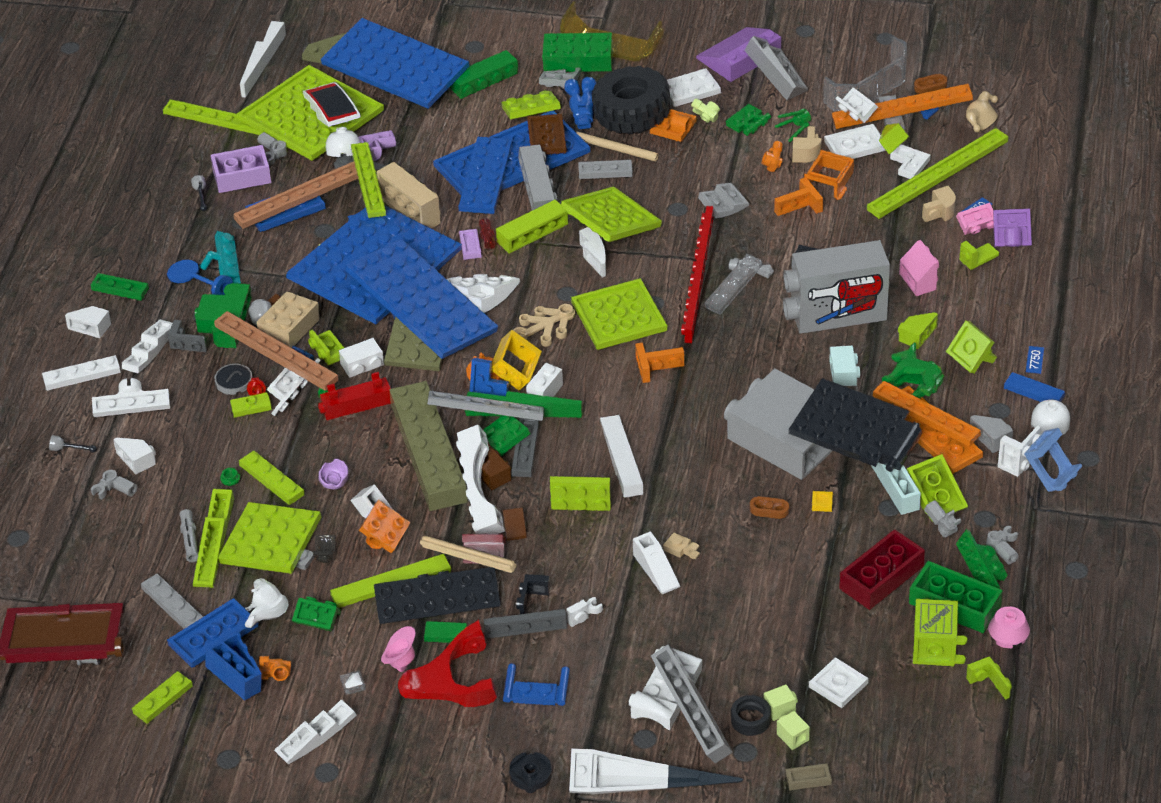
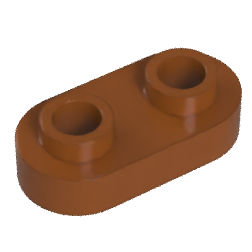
(930, 83)
(769, 507)

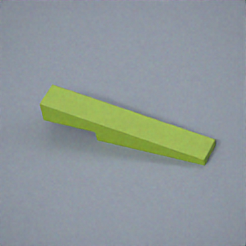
(213, 537)

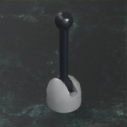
(199, 186)
(57, 443)

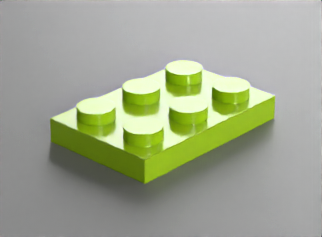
(530, 104)
(580, 493)

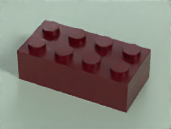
(881, 569)

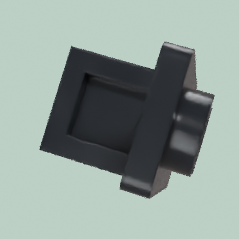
(532, 585)

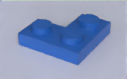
(481, 379)

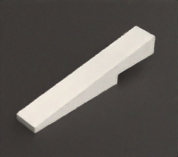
(261, 56)
(622, 456)

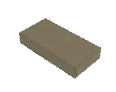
(808, 776)

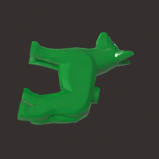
(915, 371)

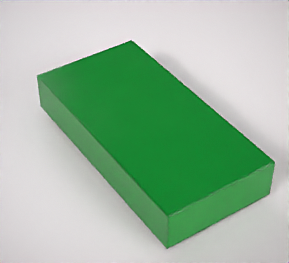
(442, 631)

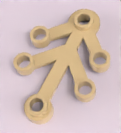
(563, 314)

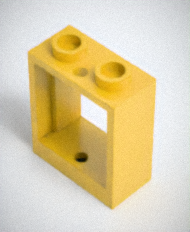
(529, 354)

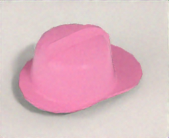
(400, 649)

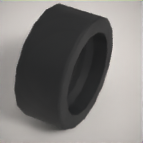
(751, 728)

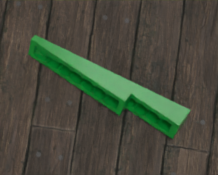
(552, 406)

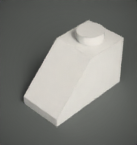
(89, 321)
(135, 453)
(367, 498)

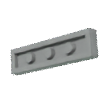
(170, 601)

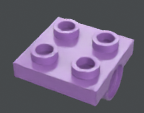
(1012, 228)

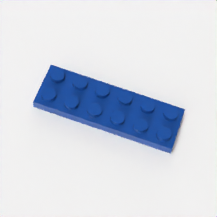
(485, 175)

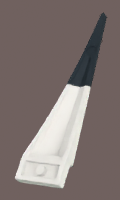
(611, 773)

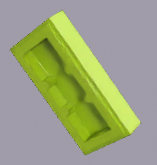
(250, 405)

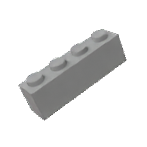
(536, 176)

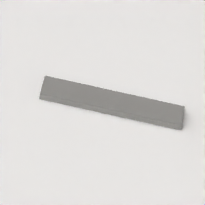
(485, 405)

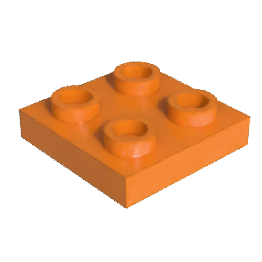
(674, 126)
(383, 527)

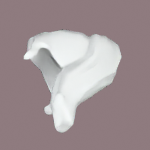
(267, 603)

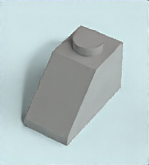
(991, 431)

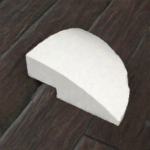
(485, 291)

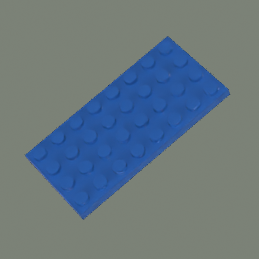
(395, 63)
(456, 164)
(421, 298)

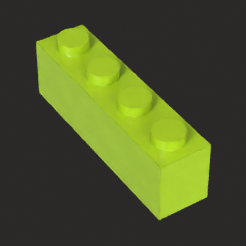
(531, 226)

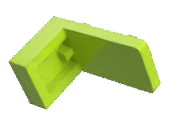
(975, 257)

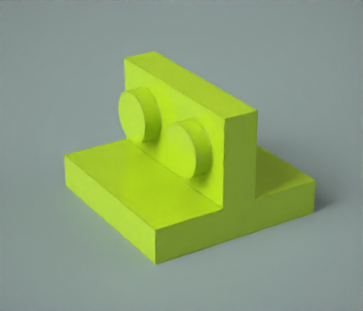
(971, 347)

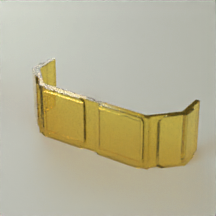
(623, 46)

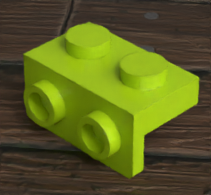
(326, 346)

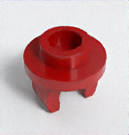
(256, 386)

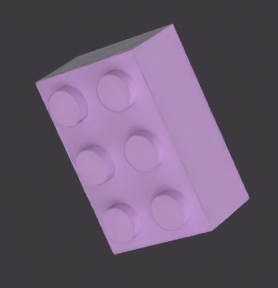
(240, 168)

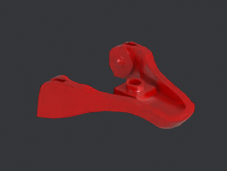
(436, 677)

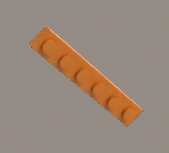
(928, 413)

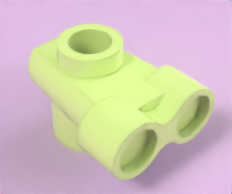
(708, 112)

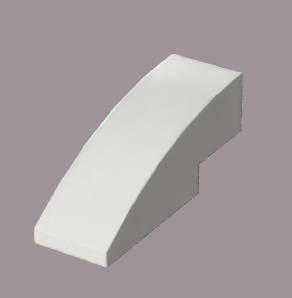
(593, 250)

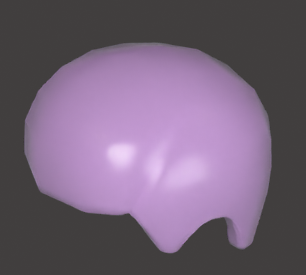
(333, 474)

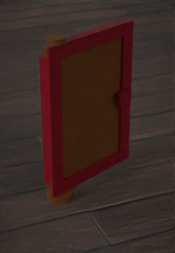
(62, 633)

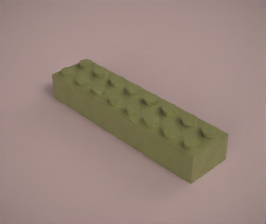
(428, 446)

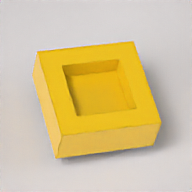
(822, 501)

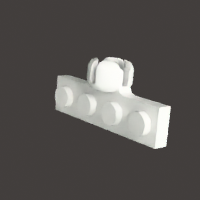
(130, 400)

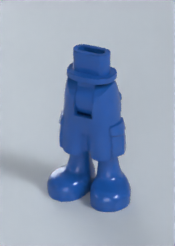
(581, 106)

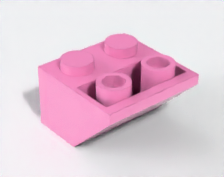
(919, 269)

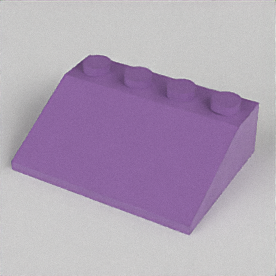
(729, 55)

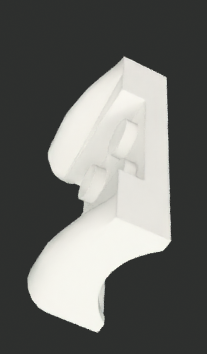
(656, 698)

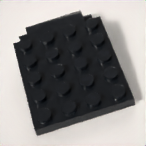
(856, 426)

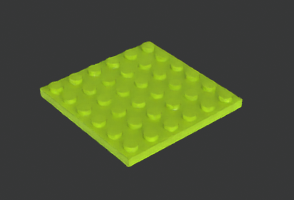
(289, 118)

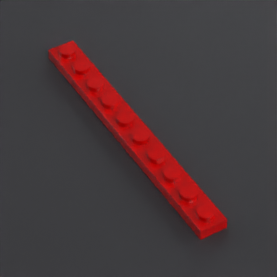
(697, 277)

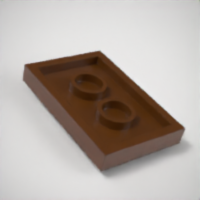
(547, 132)

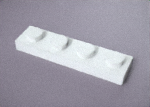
(81, 372)

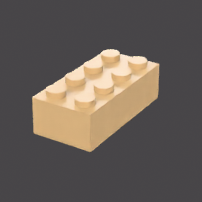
(408, 195)

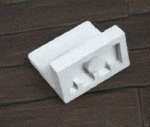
(1012, 453)

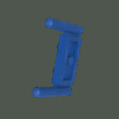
(535, 692)

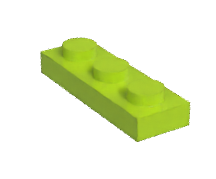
(162, 697)

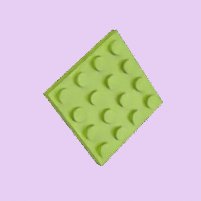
(611, 214)
(619, 314)
(269, 537)

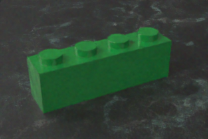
(485, 74)

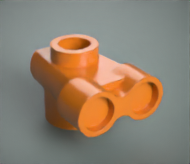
(772, 158)
(275, 668)

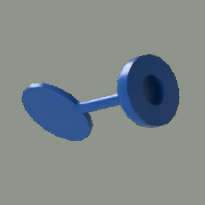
(188, 269)

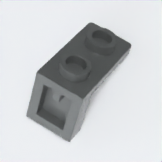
(183, 341)

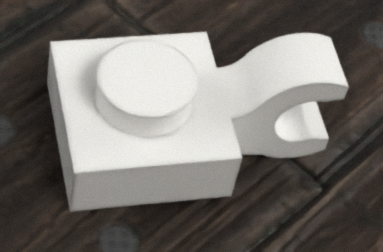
(579, 612)

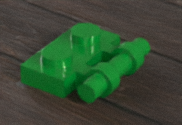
(748, 120)

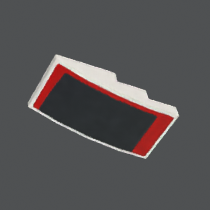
(331, 104)

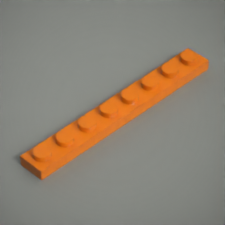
(908, 105)

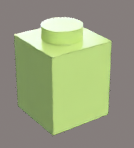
(781, 701)
(793, 730)

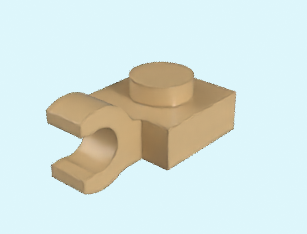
(681, 545)

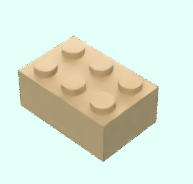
(289, 318)

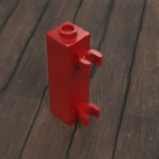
(355, 398)

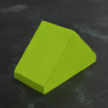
(892, 137)

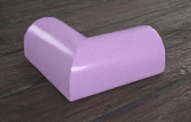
(379, 141)

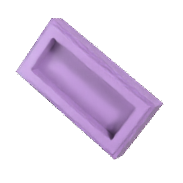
(470, 244)

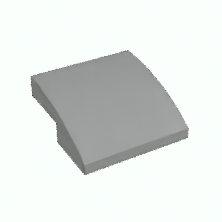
(724, 199)

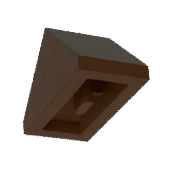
(514, 523)

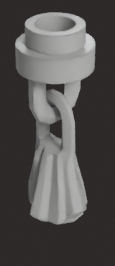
(765, 270)

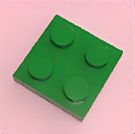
(505, 433)

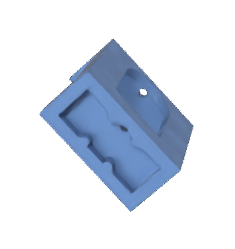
(1048, 442)

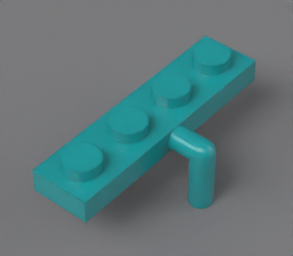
(225, 255)

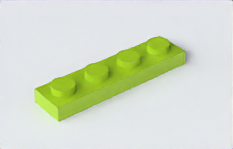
(271, 477)

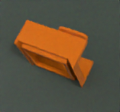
(835, 162)

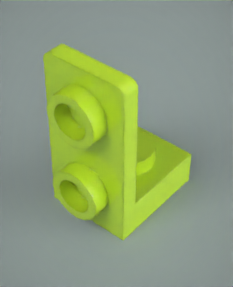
(987, 668)

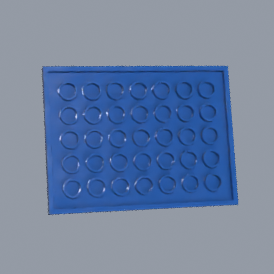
(325, 266)

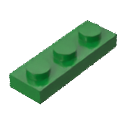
(119, 286)

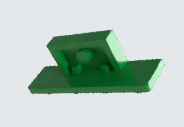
(981, 560)

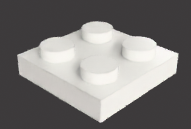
(838, 682)

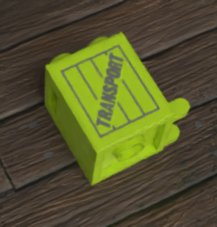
(936, 633)

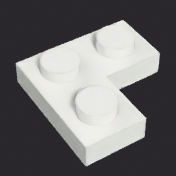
(912, 160)

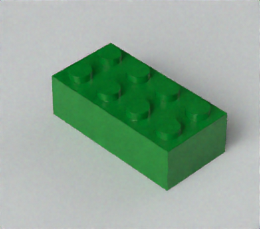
(577, 50)
(975, 599)

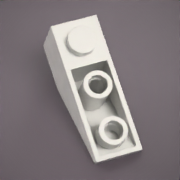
(654, 562)

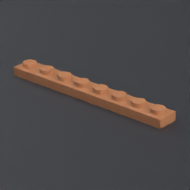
(296, 195)
(276, 350)

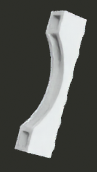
(473, 449)

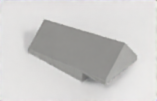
(776, 67)

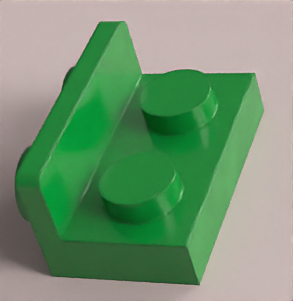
(316, 614)

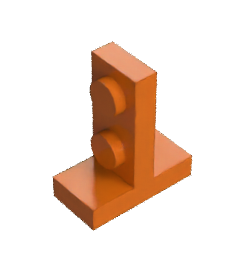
(804, 197)
(657, 360)

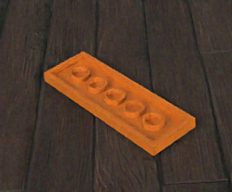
(936, 443)

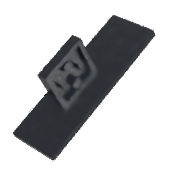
(436, 595)

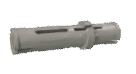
(188, 530)

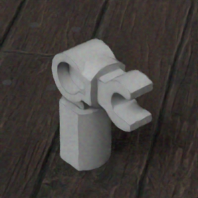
(277, 148)
(111, 480)
(946, 522)
(998, 541)

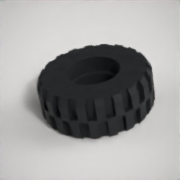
(631, 99)

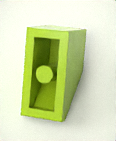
(917, 329)

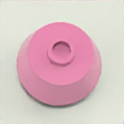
(1009, 627)

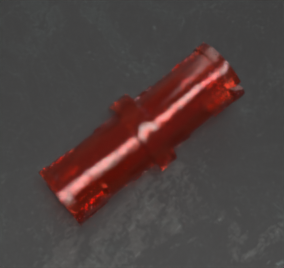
(487, 233)

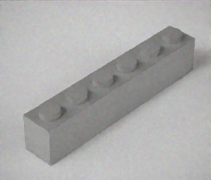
(691, 704)

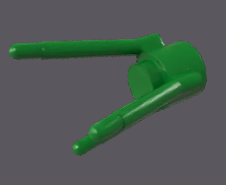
(799, 118)

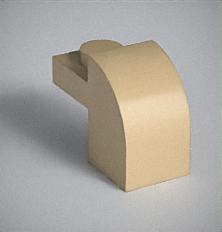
(806, 148)
(941, 206)

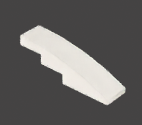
(150, 345)
(312, 735)

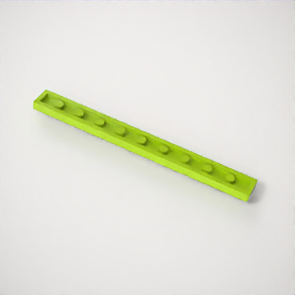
(937, 173)

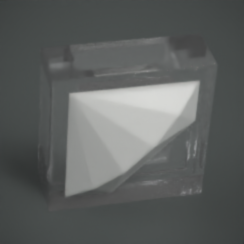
(352, 682)

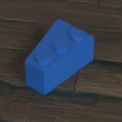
(234, 666)

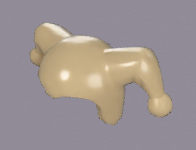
(981, 113)

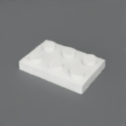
(692, 86)
(855, 142)

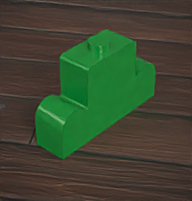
(211, 307)

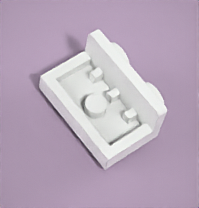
(857, 104)

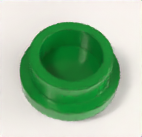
(230, 476)

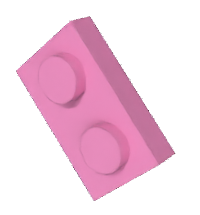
(976, 219)

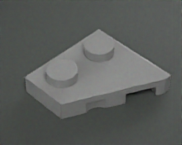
(558, 77)

